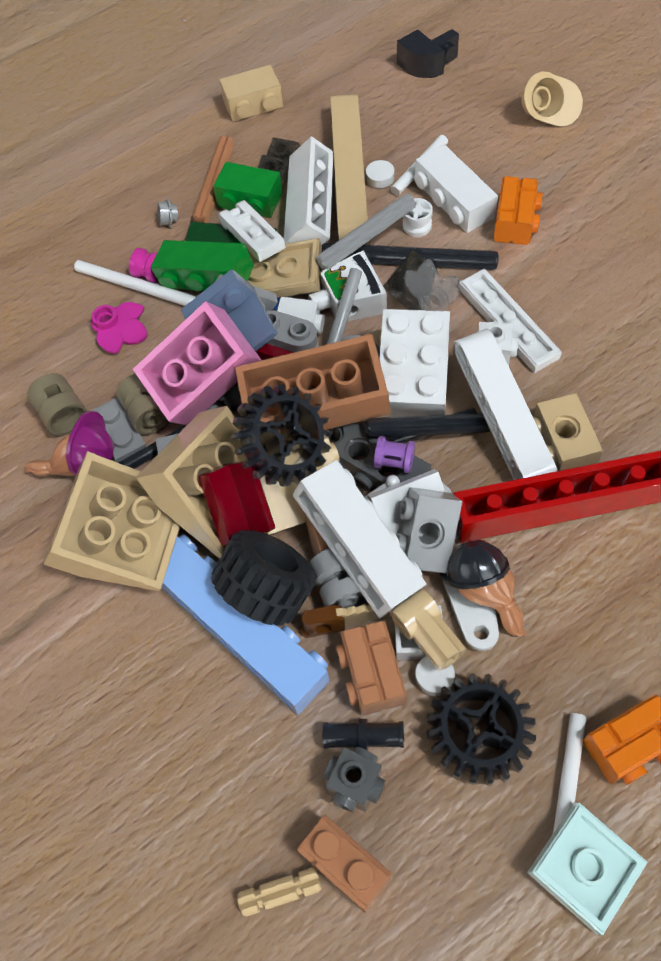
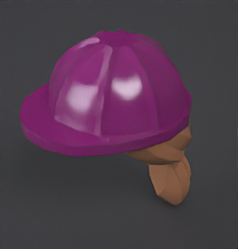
(87, 435)

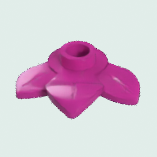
(118, 326)

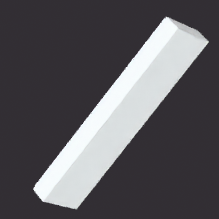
(497, 305)

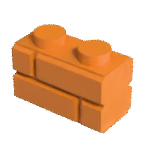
(516, 210)
(628, 742)

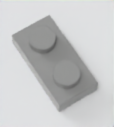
(120, 429)

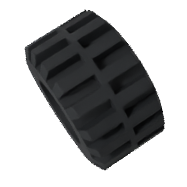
(263, 577)

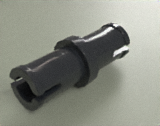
(363, 734)

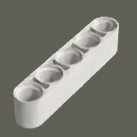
(503, 405)

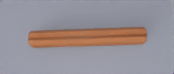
(207, 196)

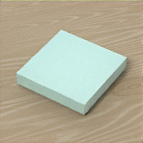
(587, 868)

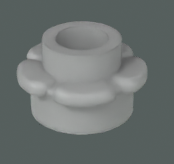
(166, 213)

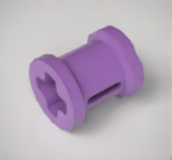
(394, 454)

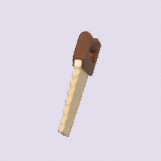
(334, 619)

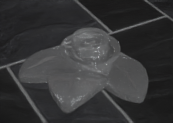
(430, 289)

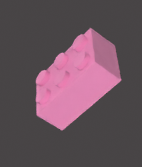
(195, 364)

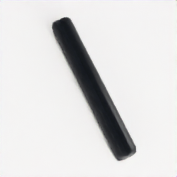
(425, 425)

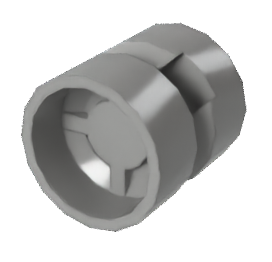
(335, 582)

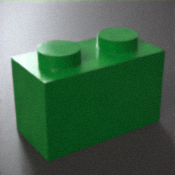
(255, 185)

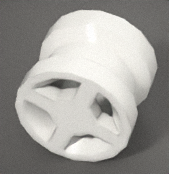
(418, 221)

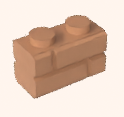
(372, 667)
(345, 863)

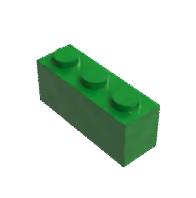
(199, 264)

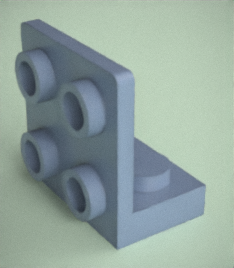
(242, 306)

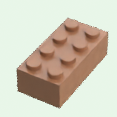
(338, 375)

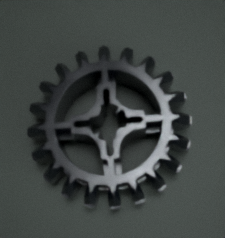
(307, 437)
(465, 717)

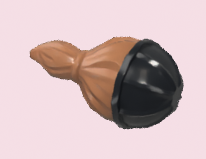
(485, 577)

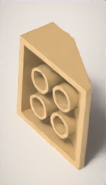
(173, 474)
(112, 528)

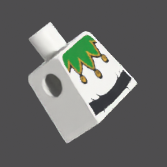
(370, 295)

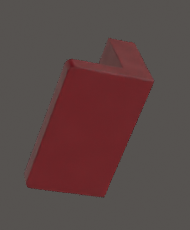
(236, 500)

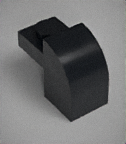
(424, 56)

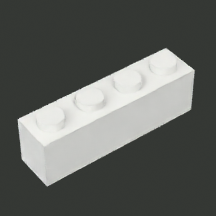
(309, 193)
(358, 538)

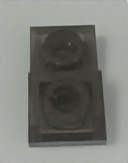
(278, 157)

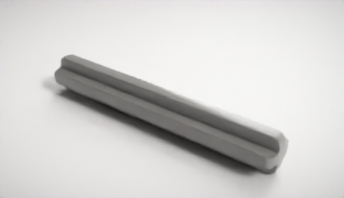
(366, 232)

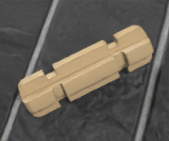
(279, 892)

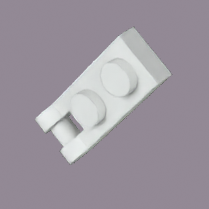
(252, 230)

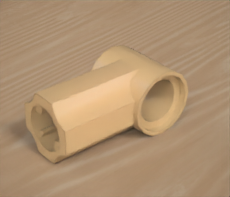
(421, 620)

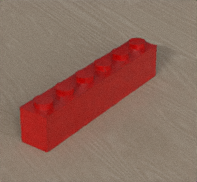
(559, 496)

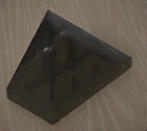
(396, 283)

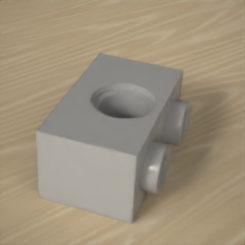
(435, 548)

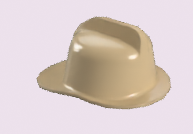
(551, 99)

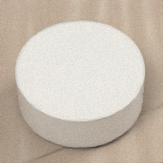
(380, 174)
(431, 680)

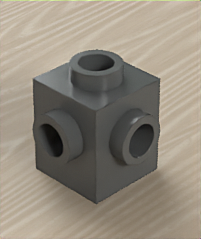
(358, 794)

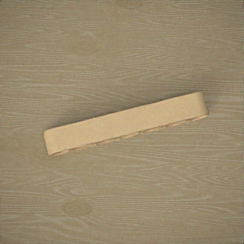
(348, 163)

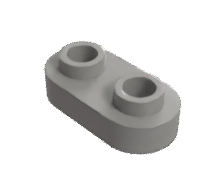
(287, 329)

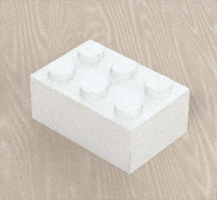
(415, 361)

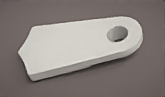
(474, 618)

